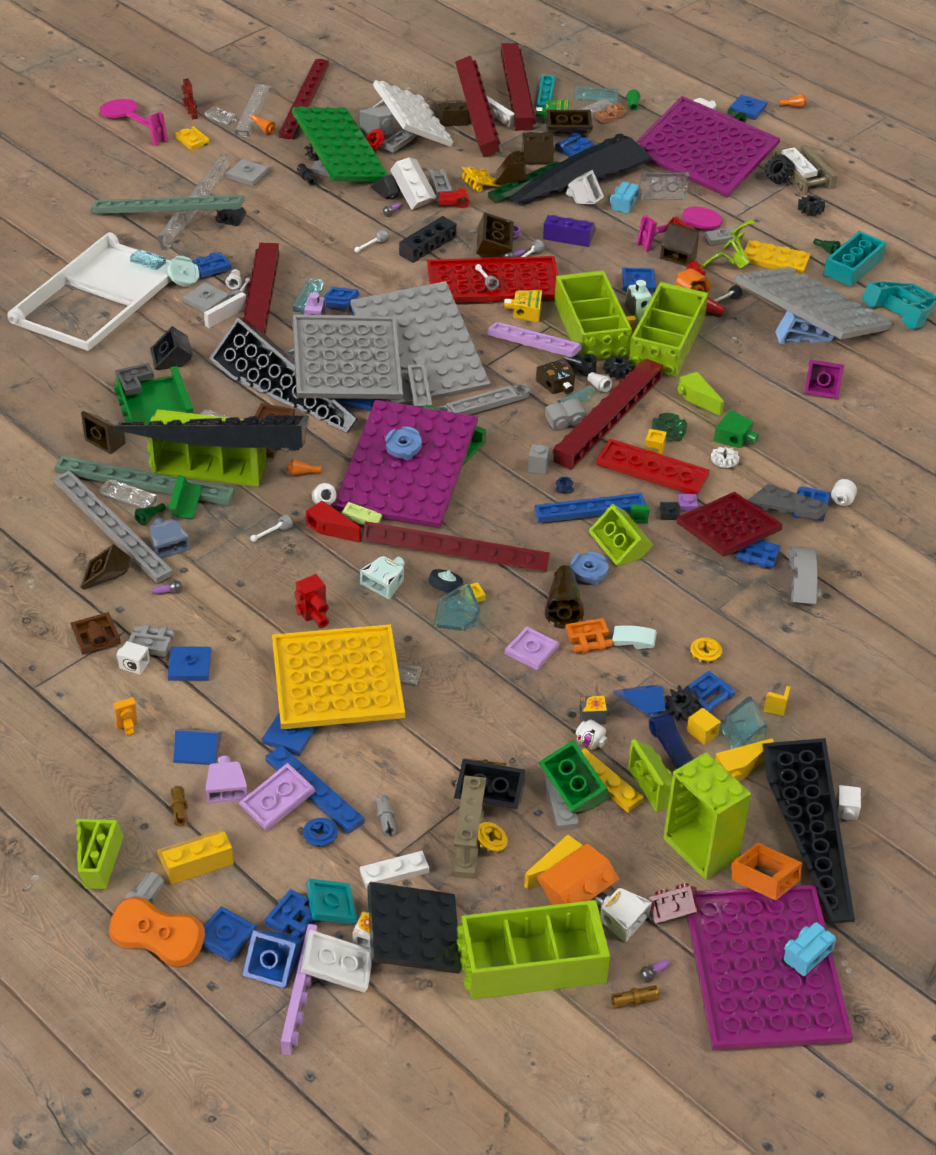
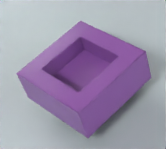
(687, 502)

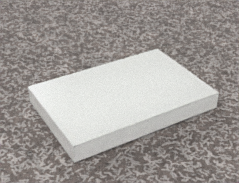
(337, 961)

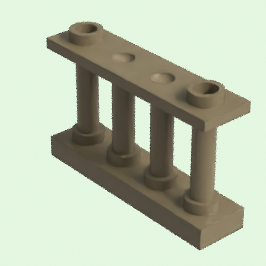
(825, 173)
(469, 817)

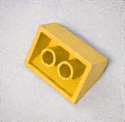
(196, 856)

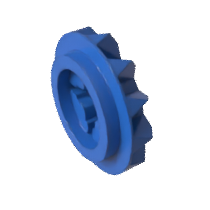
(315, 826)

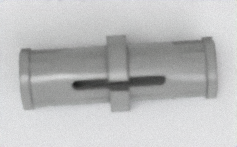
(385, 815)

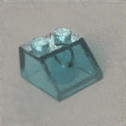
(744, 724)

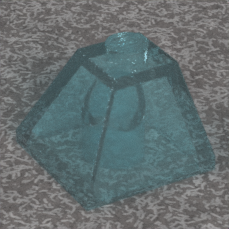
(458, 609)

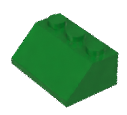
(574, 778)

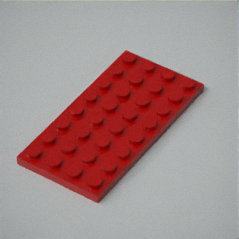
(512, 273)

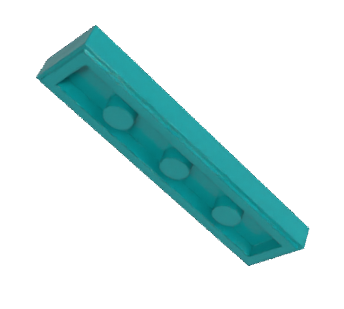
(545, 90)

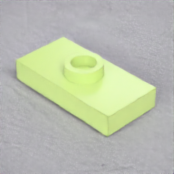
(360, 514)

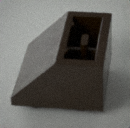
(679, 244)

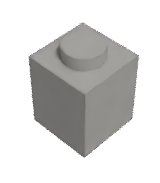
(538, 459)

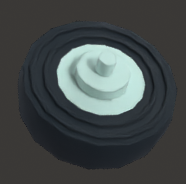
(444, 580)

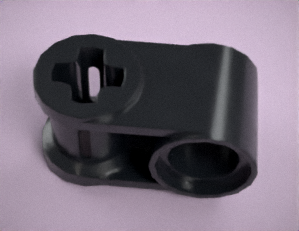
(230, 216)

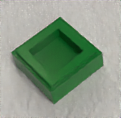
(639, 513)

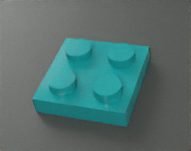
(331, 901)

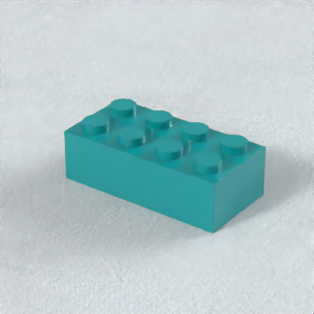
(855, 258)

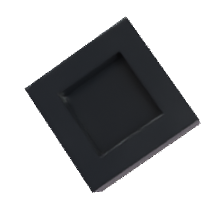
(669, 510)

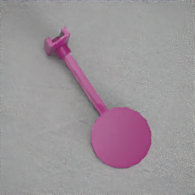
(127, 107)
(694, 216)

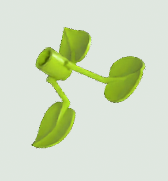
(739, 257)

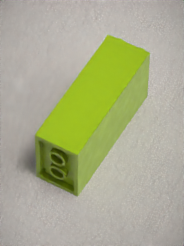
(593, 314)
(669, 327)
(202, 462)
(533, 949)

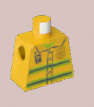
(525, 305)

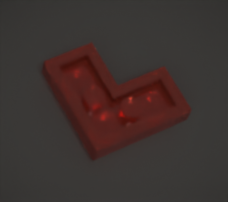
(188, 101)

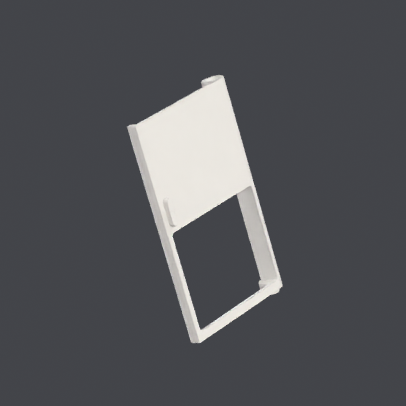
(103, 271)

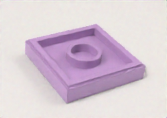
(532, 648)

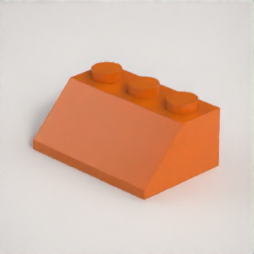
(578, 876)

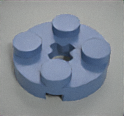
(406, 450)
(590, 575)

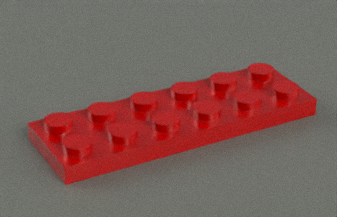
(652, 467)

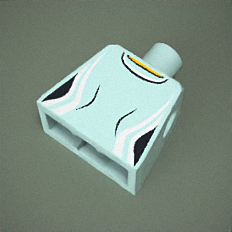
(383, 575)

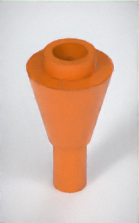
(796, 101)
(267, 126)
(298, 467)

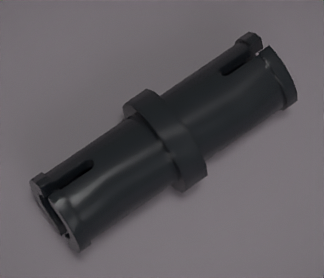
(307, 174)

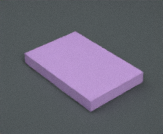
(277, 797)

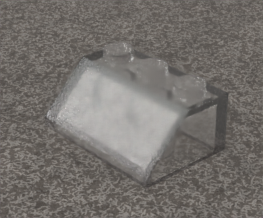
(663, 185)

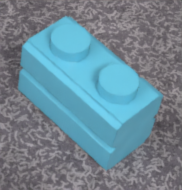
(624, 197)
(809, 948)

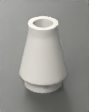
(234, 280)
(601, 382)

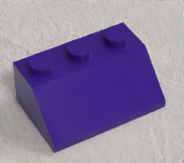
(568, 230)

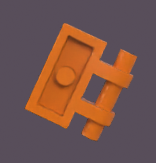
(589, 630)

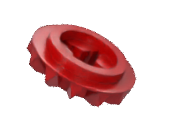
(373, 135)

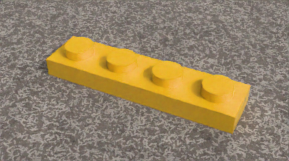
(618, 789)

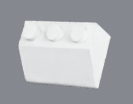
(413, 183)

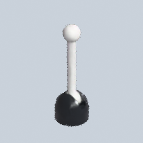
(734, 292)

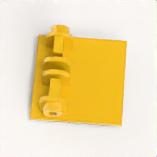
(478, 178)

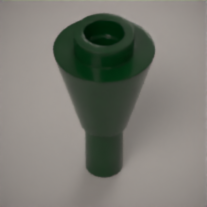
(737, 115)
(828, 246)
(145, 515)

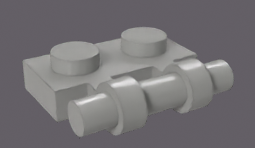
(156, 639)

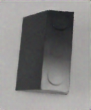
(503, 784)

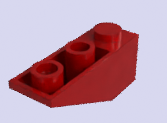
(330, 522)

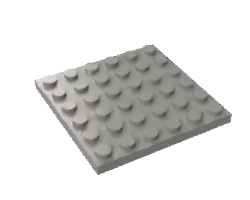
(347, 357)

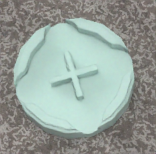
(183, 271)

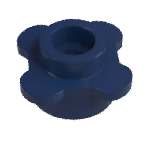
(564, 485)

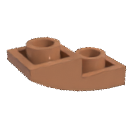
(612, 113)

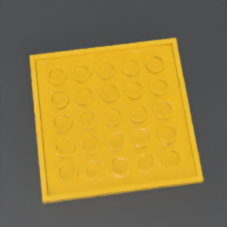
(337, 676)

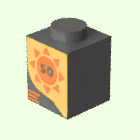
(594, 709)

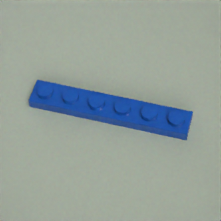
(585, 507)
(324, 798)

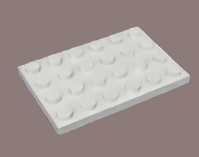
(412, 113)

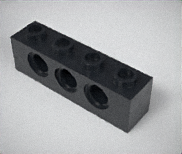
(427, 239)

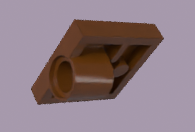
(95, 633)

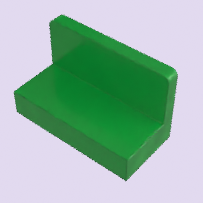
(184, 498)

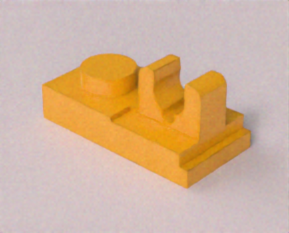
(125, 715)

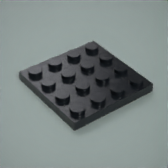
(413, 927)

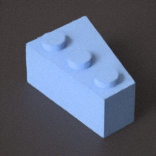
(797, 329)

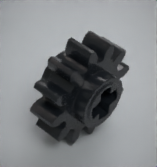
(811, 205)
(618, 366)
(688, 698)

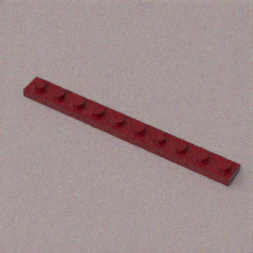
(304, 97)
(456, 546)

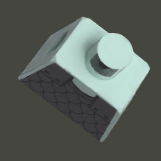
(637, 299)

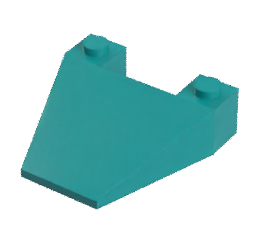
(902, 298)

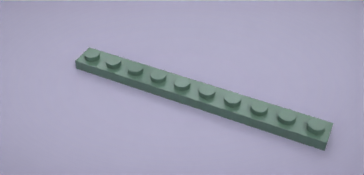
(168, 204)
(139, 479)

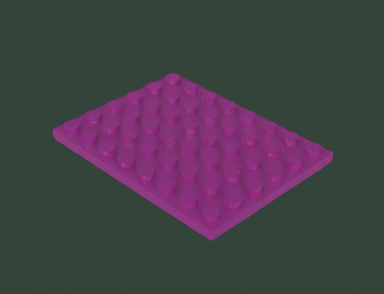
(706, 144)
(413, 488)
(743, 977)

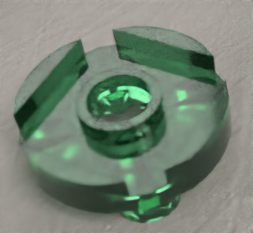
(677, 429)

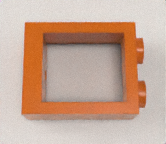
(786, 869)

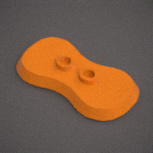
(143, 926)

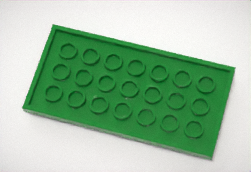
(339, 144)

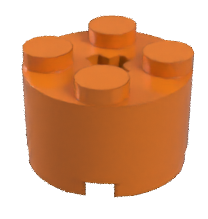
(693, 280)

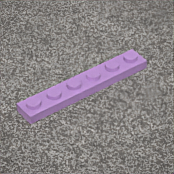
(534, 339)
(298, 999)

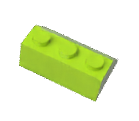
(620, 536)
(650, 774)

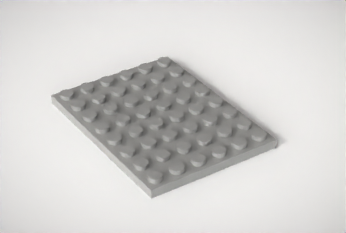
(814, 302)
(432, 335)

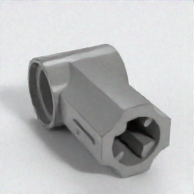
(148, 887)

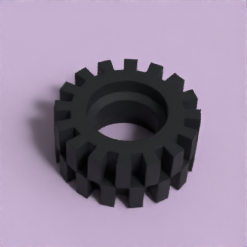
(774, 164)

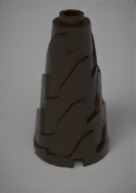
(564, 599)

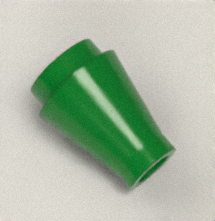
(633, 99)

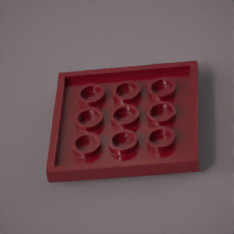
(729, 523)

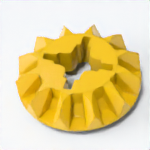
(712, 647)
(497, 835)

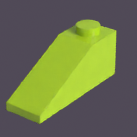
(700, 393)

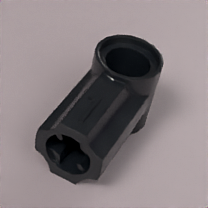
(585, 363)

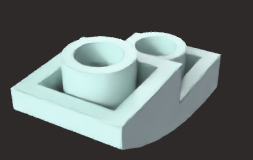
(638, 636)

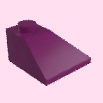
(824, 379)

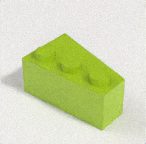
(97, 850)

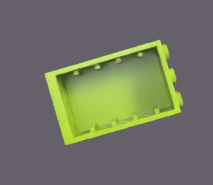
(706, 815)

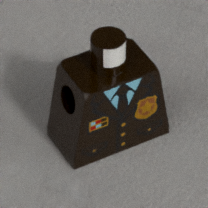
(556, 377)

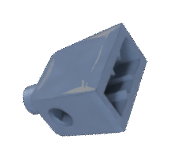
(168, 538)

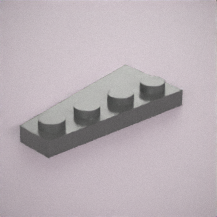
(788, 501)

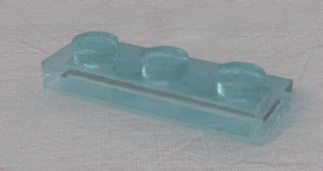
(595, 94)
(310, 286)

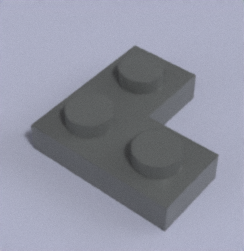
(131, 378)

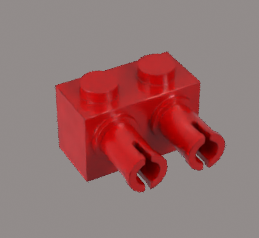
(311, 600)

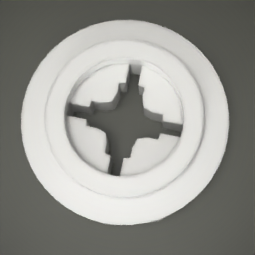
(731, 460)

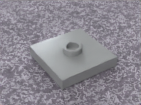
(247, 172)
(205, 297)

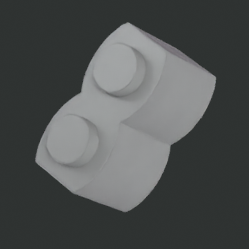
(565, 414)

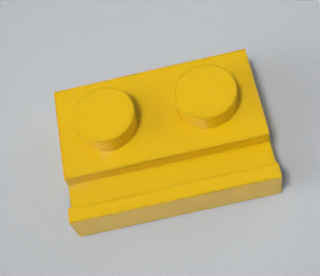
(192, 138)

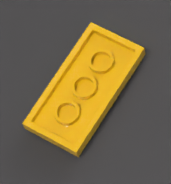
(776, 257)

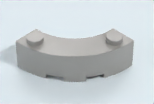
(804, 583)

